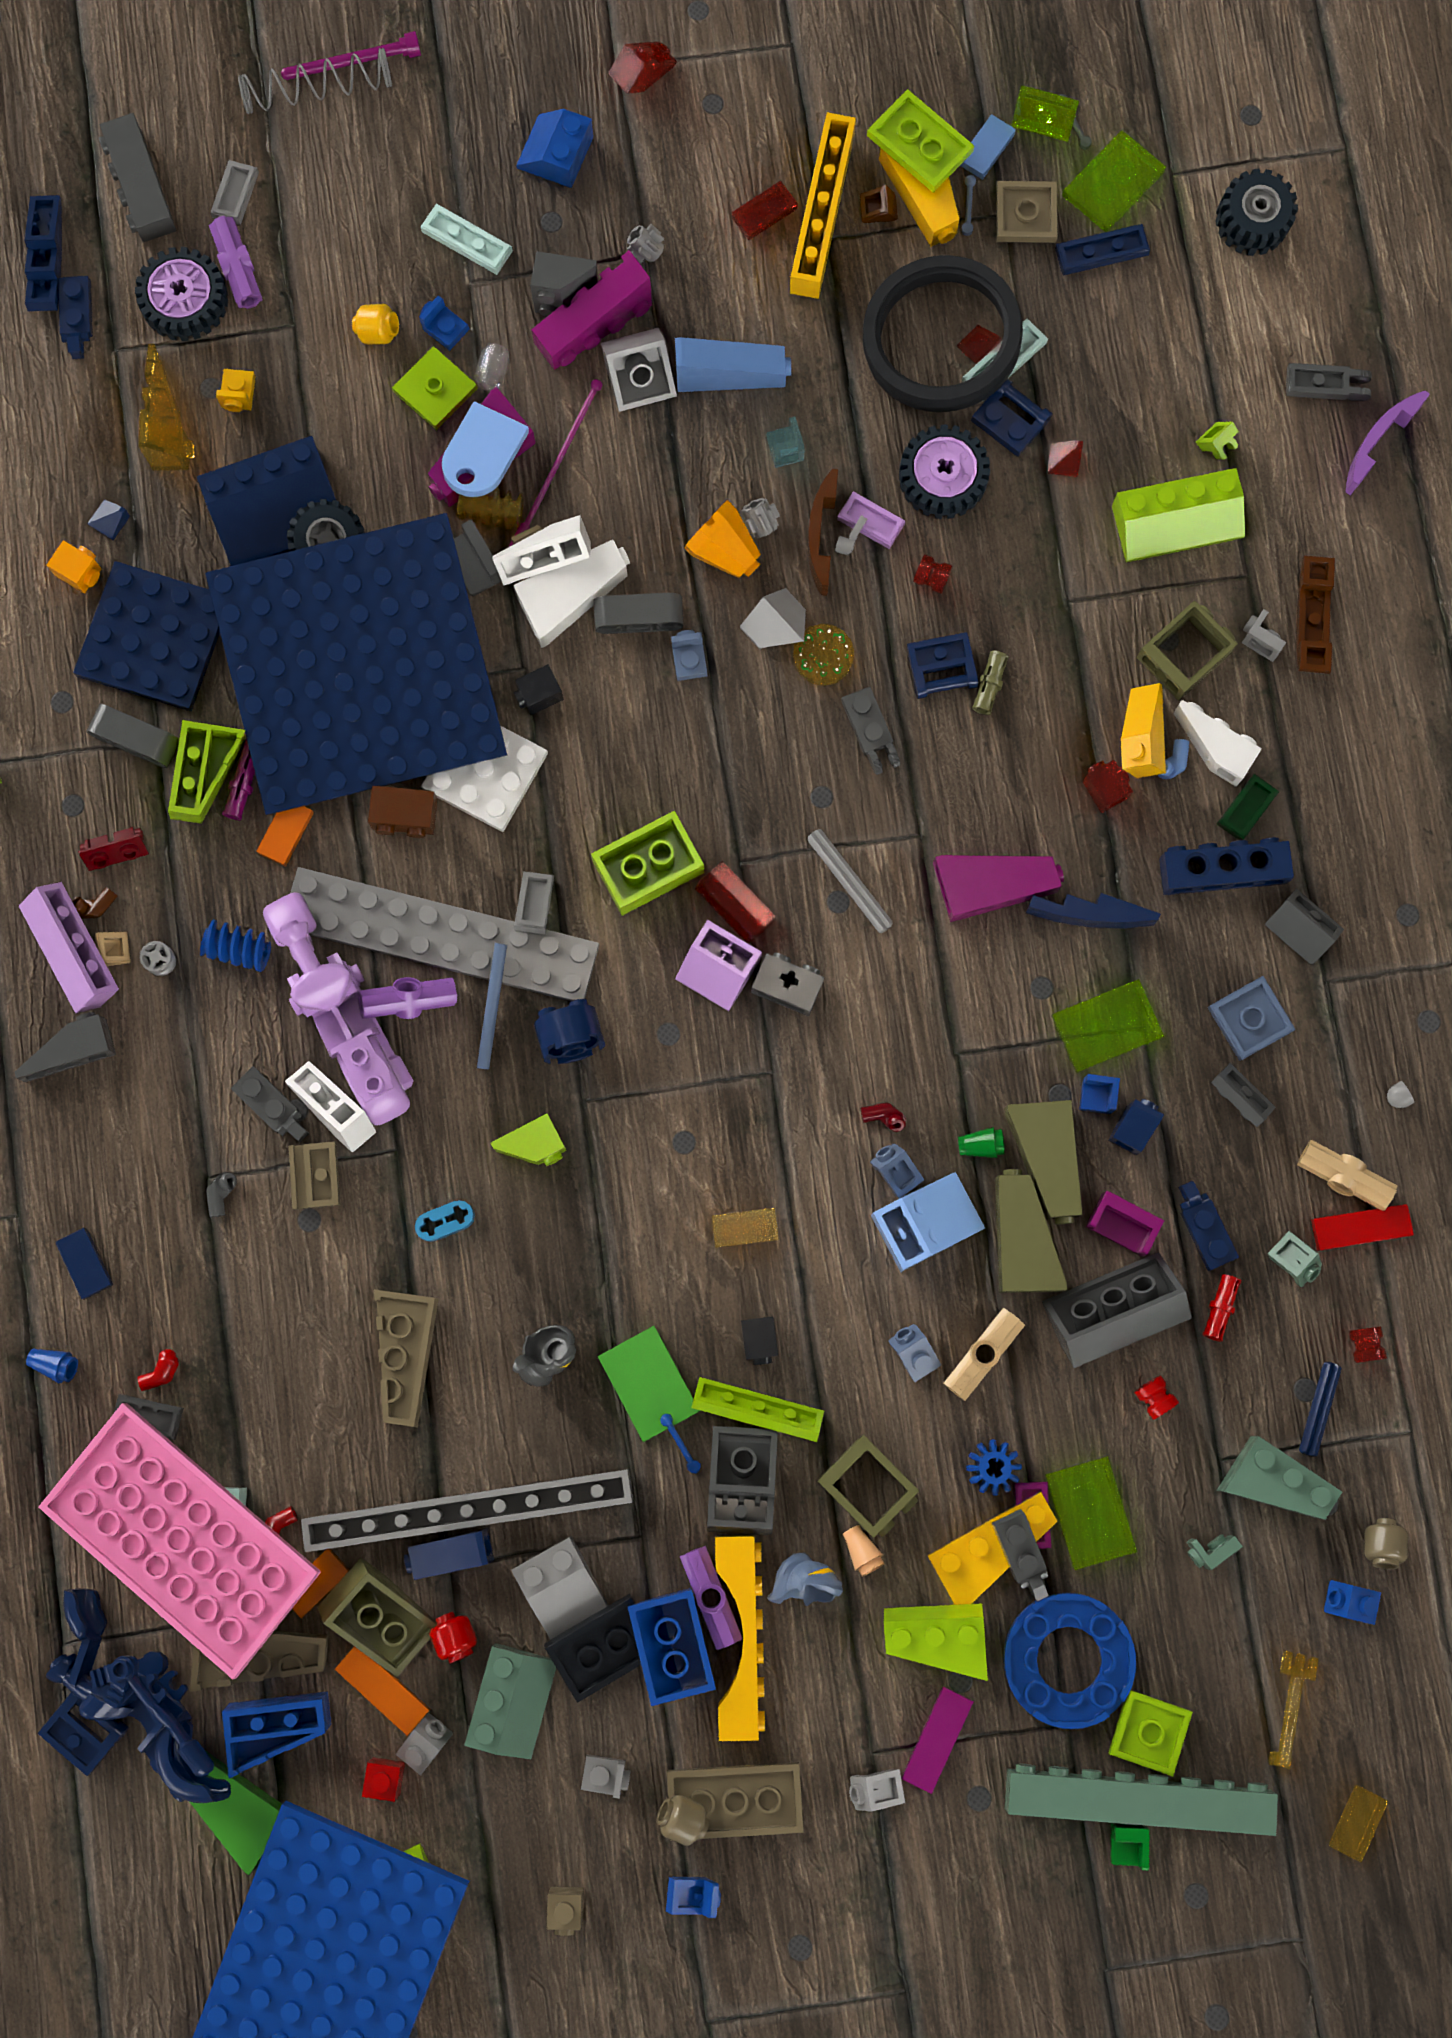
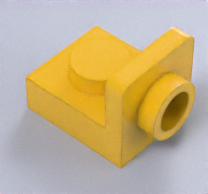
(236, 390)

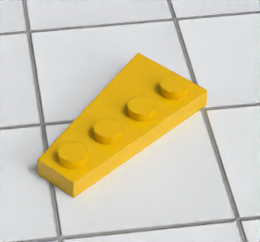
(976, 1558)

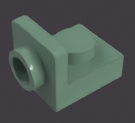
(1296, 1259)
(1219, 1550)

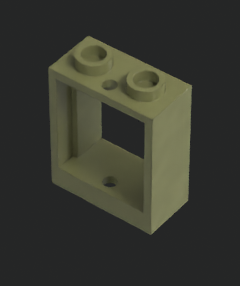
(1165, 670)
(844, 1462)

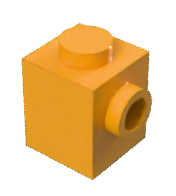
(75, 566)

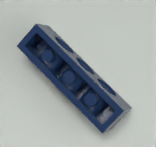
(1179, 880)

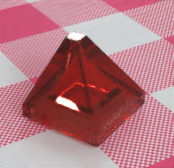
(978, 343)
(1065, 458)

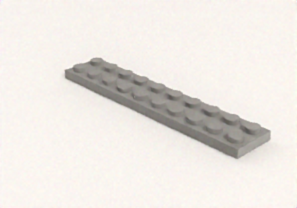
(445, 935)

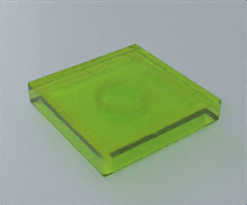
(1045, 113)

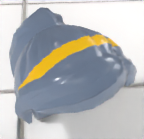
(805, 1580)

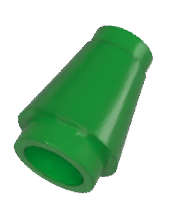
(982, 1143)

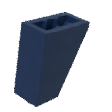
(449, 1554)

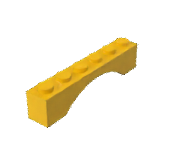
(739, 1706)

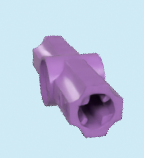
(235, 262)
(407, 998)
(720, 1617)

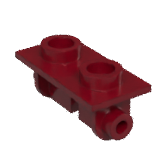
(100, 852)

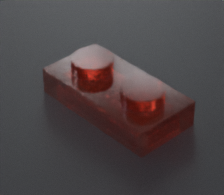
(764, 210)

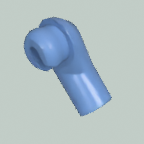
(1178, 761)

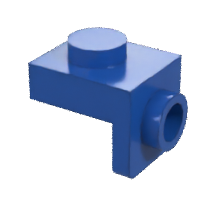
(1352, 1602)
(693, 1896)

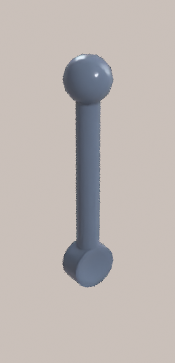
(967, 227)

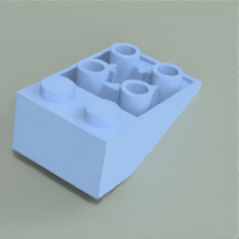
(927, 1221)

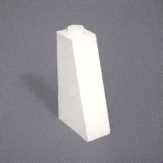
(564, 594)

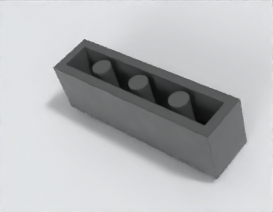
(137, 176)

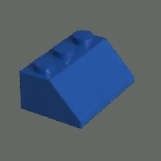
(671, 1647)

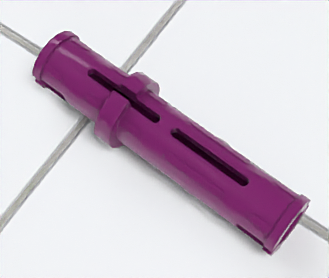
(234, 807)

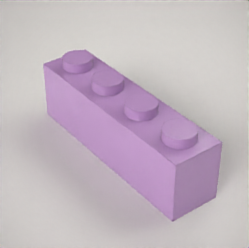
(68, 947)

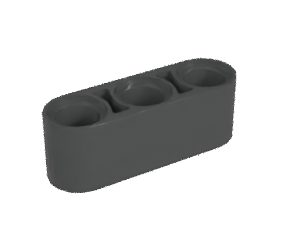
(638, 613)
(133, 735)

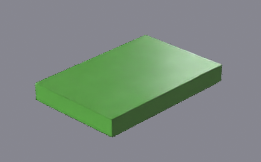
(648, 1382)

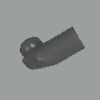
(218, 1191)

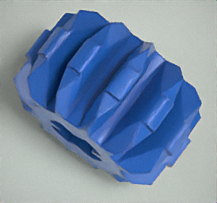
(1004, 1470)

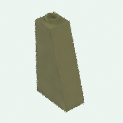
(1049, 1153)
(1023, 1238)

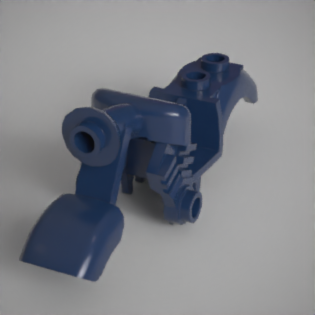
(134, 1690)

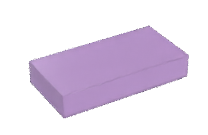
(880, 524)

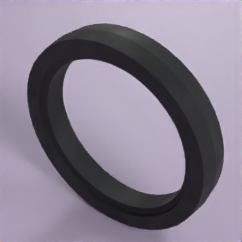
(933, 270)

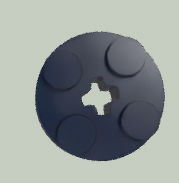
(569, 1032)

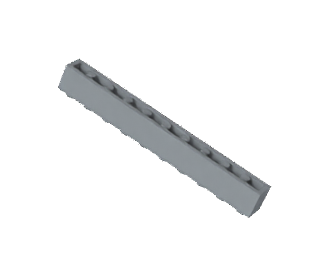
(466, 1510)

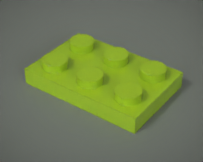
(920, 140)

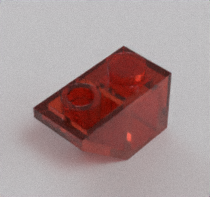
(641, 65)

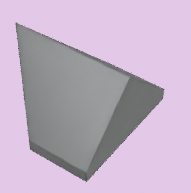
(776, 620)

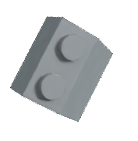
(639, 369)

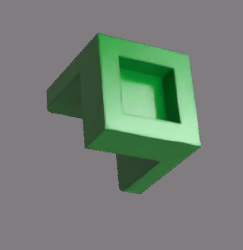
(1130, 1845)

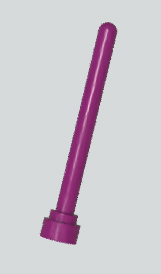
(406, 45)

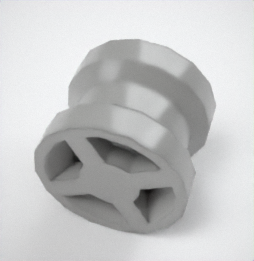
(151, 955)

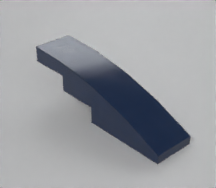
(44, 252)
(1105, 913)

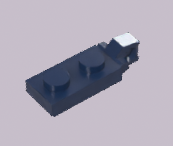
(75, 313)
(1206, 1227)

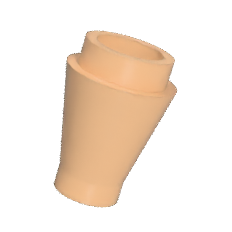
(863, 1552)

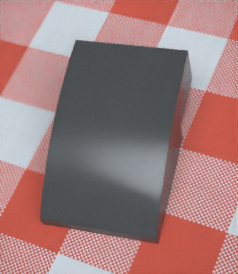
(742, 1480)

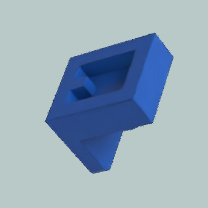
(442, 323)

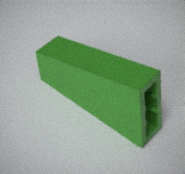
(241, 1820)

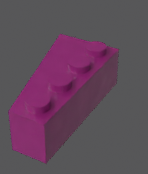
(594, 313)

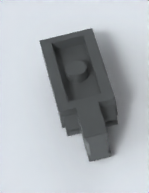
(270, 1104)
(1022, 1553)

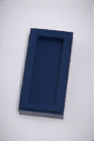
(84, 1263)

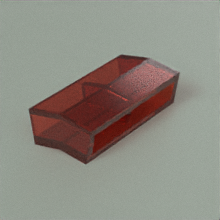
(735, 902)

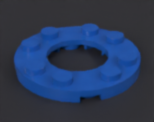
(1116, 1669)

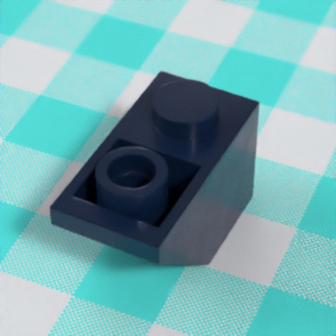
(1136, 1126)

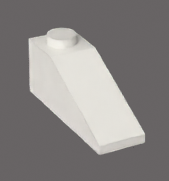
(544, 551)
(331, 1106)

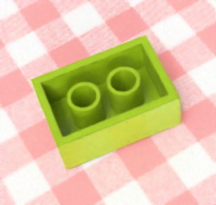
(648, 863)

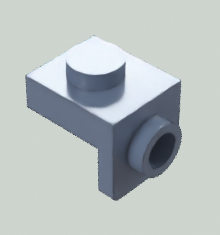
(914, 1352)

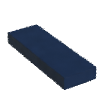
(1102, 249)

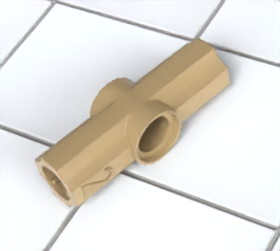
(1347, 1175)
(997, 1337)

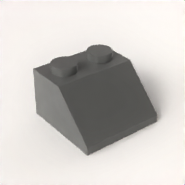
(558, 279)

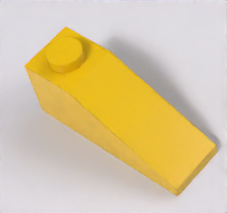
(1144, 733)

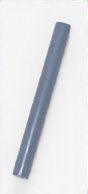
(491, 1006)

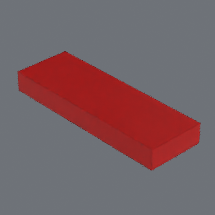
(1362, 1227)

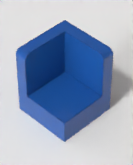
(1099, 1094)

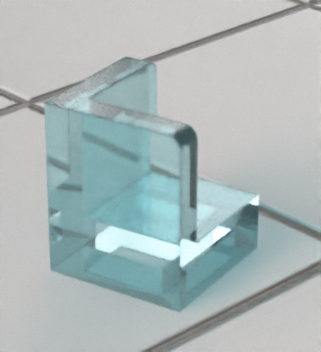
(786, 444)

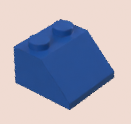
(557, 146)

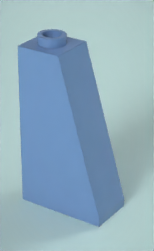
(729, 365)

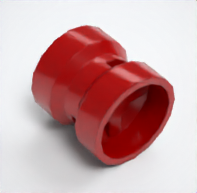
(1155, 1394)

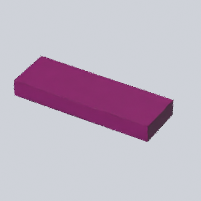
(937, 1740)

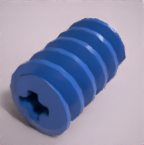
(235, 947)

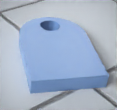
(482, 448)

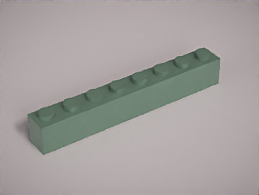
(1141, 1801)

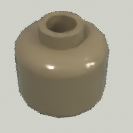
(1386, 1544)
(682, 1820)

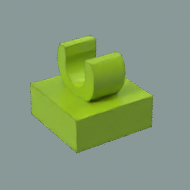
(1216, 437)

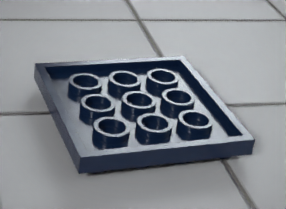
(150, 637)

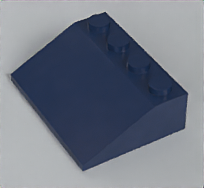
(260, 496)

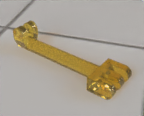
(1298, 1673)

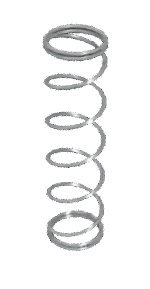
(382, 61)

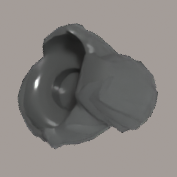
(545, 1355)

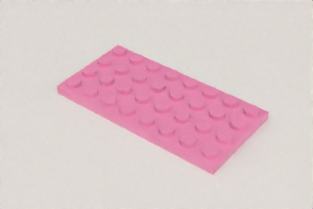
(179, 1540)

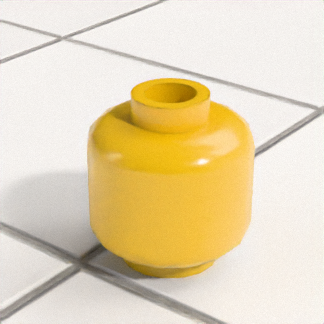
(375, 324)

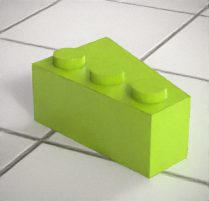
(939, 1637)

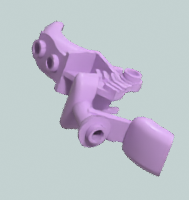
(331, 997)

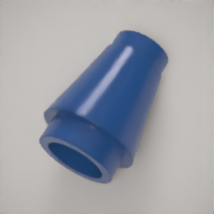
(55, 1365)

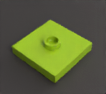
(434, 388)
(1150, 1732)

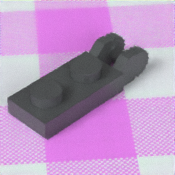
(1326, 382)
(870, 727)

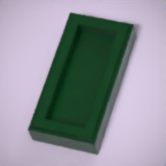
(1247, 807)

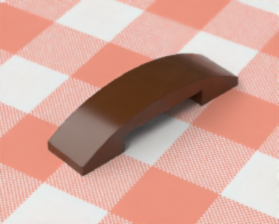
(818, 563)
(1313, 614)

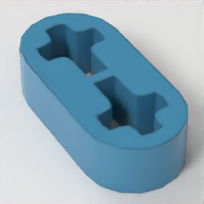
(447, 1228)

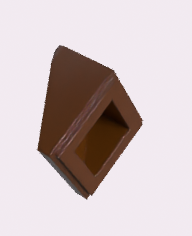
(878, 205)

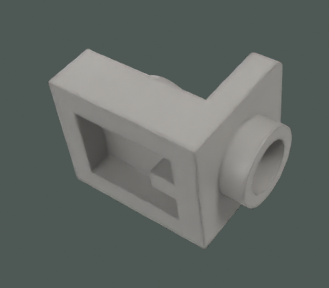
(1261, 640)
(605, 1775)
(877, 1790)

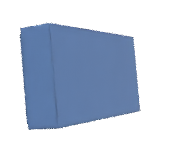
(988, 146)

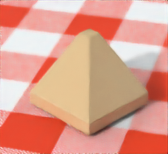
(113, 947)

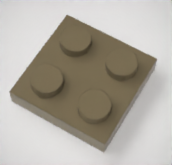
(1026, 211)

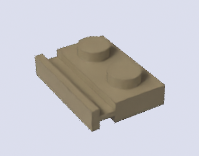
(314, 1175)

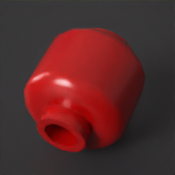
(453, 1637)

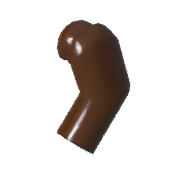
(95, 907)

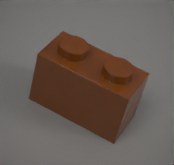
(402, 811)

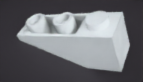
(1219, 747)

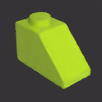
(533, 1142)

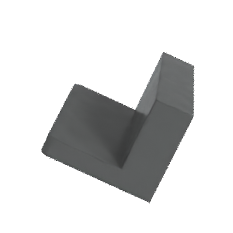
(475, 560)
(1304, 927)

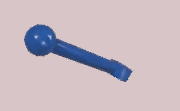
(692, 1465)

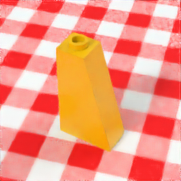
(933, 212)

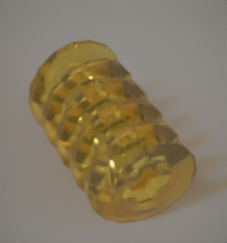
(492, 508)

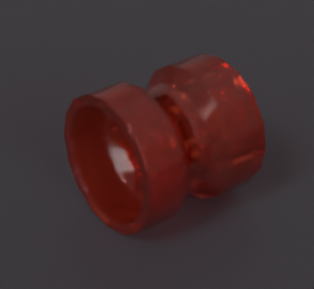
(939, 576)
(1368, 1344)

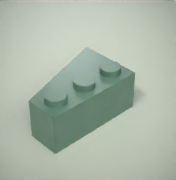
(1278, 1480)

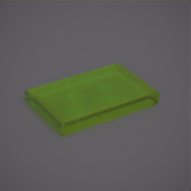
(1114, 181)
(1107, 1026)
(1090, 1513)

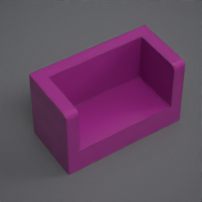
(1124, 1223)

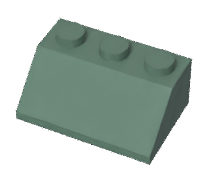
(511, 1702)

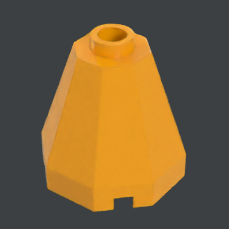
(725, 543)

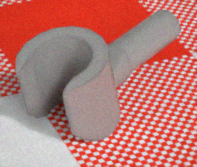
(846, 545)

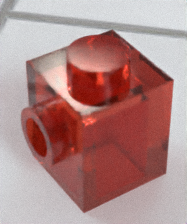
(1107, 785)

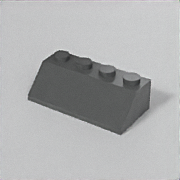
(1117, 1309)

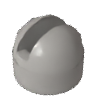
(1399, 1095)

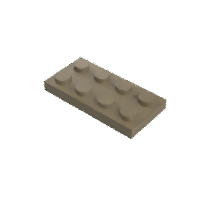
(744, 1798)

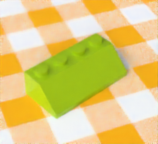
(1180, 515)

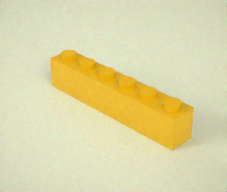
(822, 205)

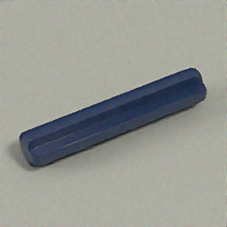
(1320, 1409)

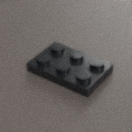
(596, 1650)

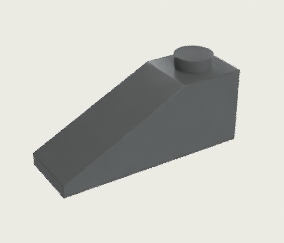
(71, 1047)

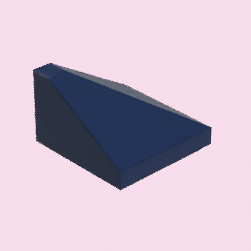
(109, 519)

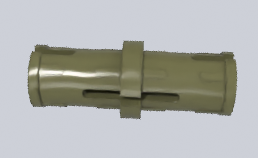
(990, 682)

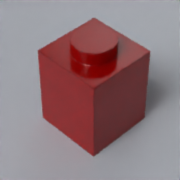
(383, 1779)

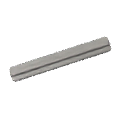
(850, 881)

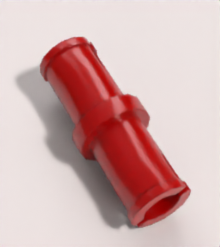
(1221, 1307)

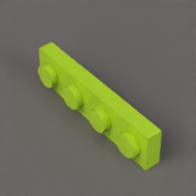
(758, 1409)

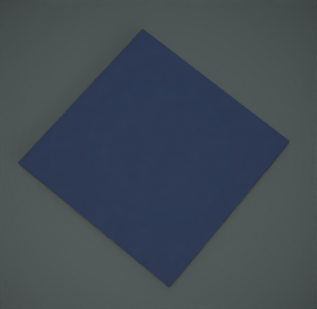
(356, 663)

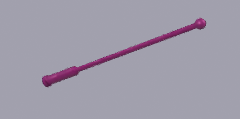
(596, 385)

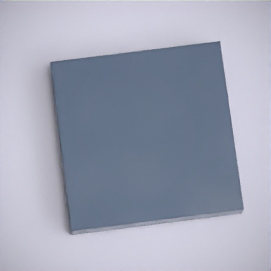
(1251, 1018)

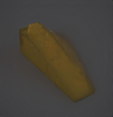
(161, 427)

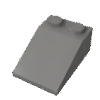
(559, 1587)

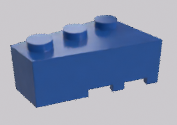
(271, 1726)

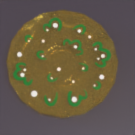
(824, 654)

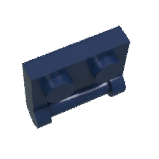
(1005, 424)
(941, 655)
(78, 1741)

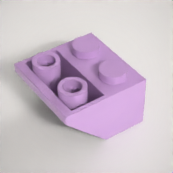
(718, 965)

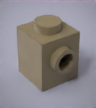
(565, 1910)

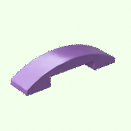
(1400, 414)

